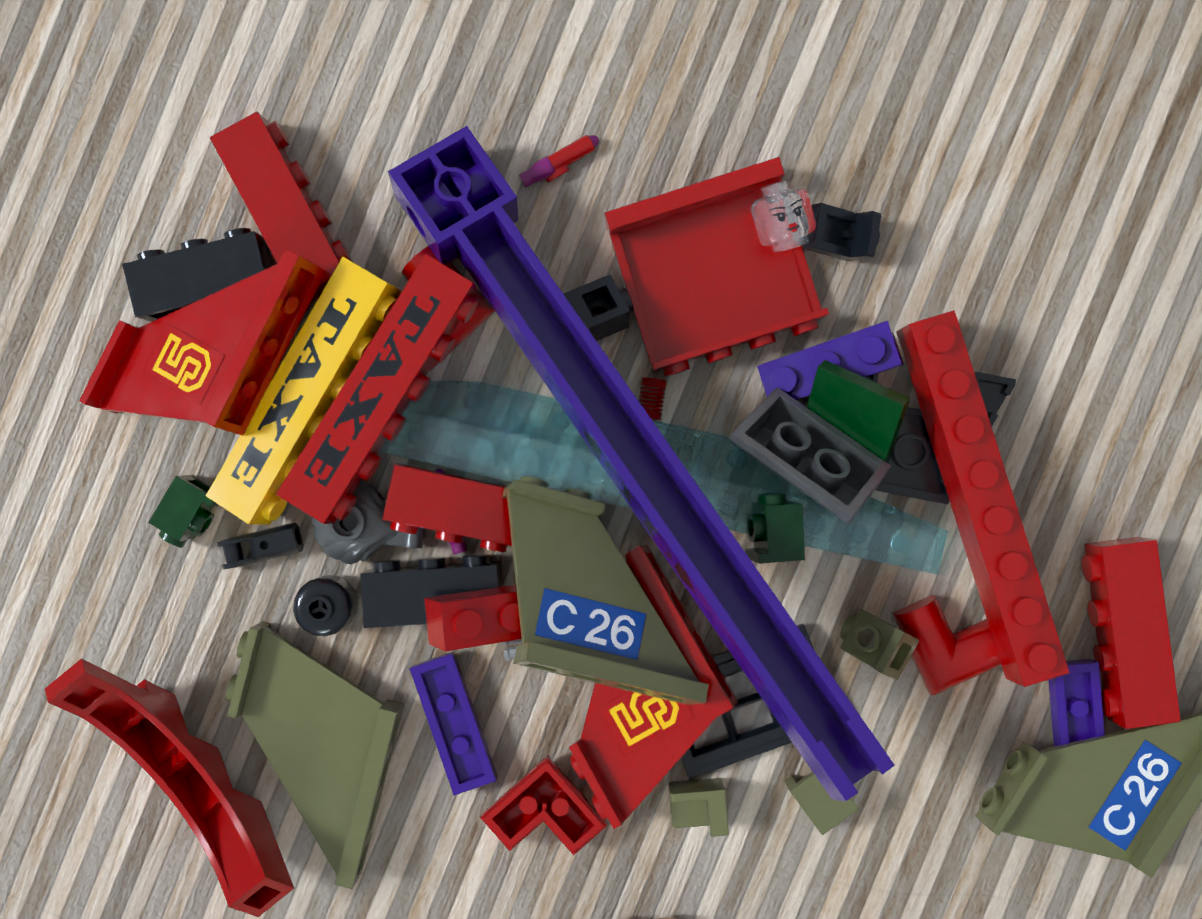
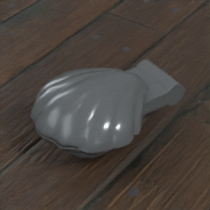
(362, 529)

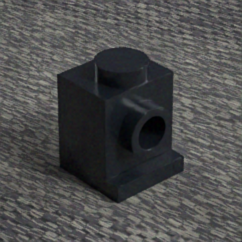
(604, 298)

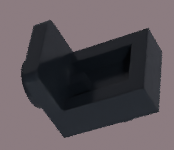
(844, 233)

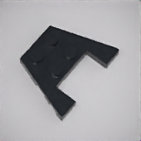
(913, 460)

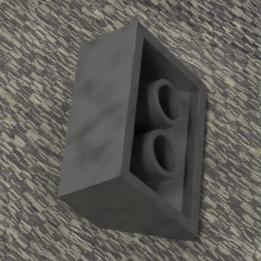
(811, 454)

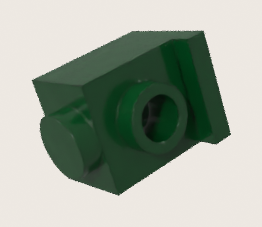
(183, 511)
(775, 529)

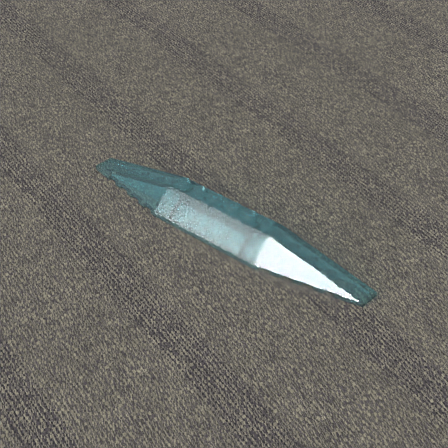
(530, 435)

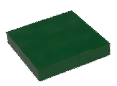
(858, 407)

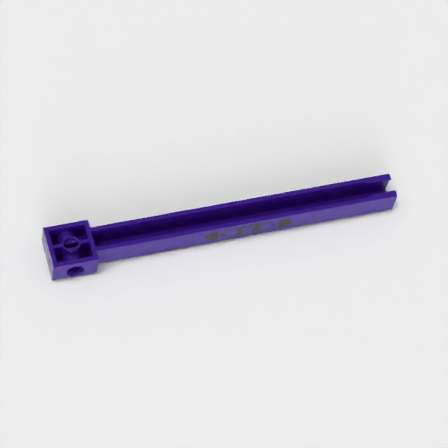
(470, 214)

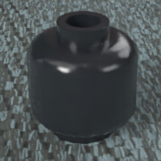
(311, 609)

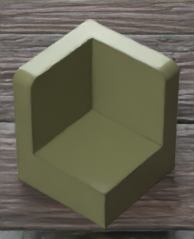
(817, 803)
(699, 804)

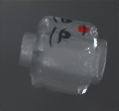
(783, 216)

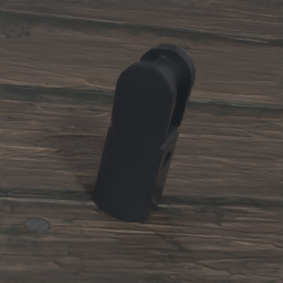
(264, 545)

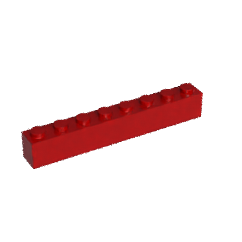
(982, 500)

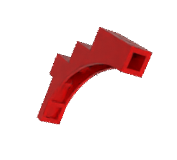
(190, 772)

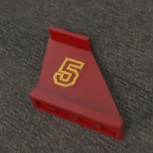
(210, 355)
(636, 737)

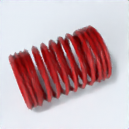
(655, 413)

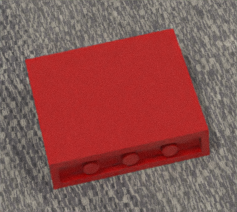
(704, 275)

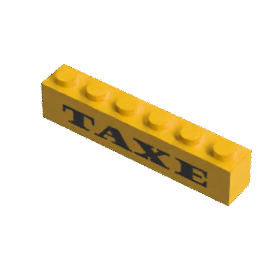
(302, 392)

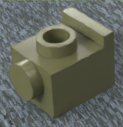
(890, 647)

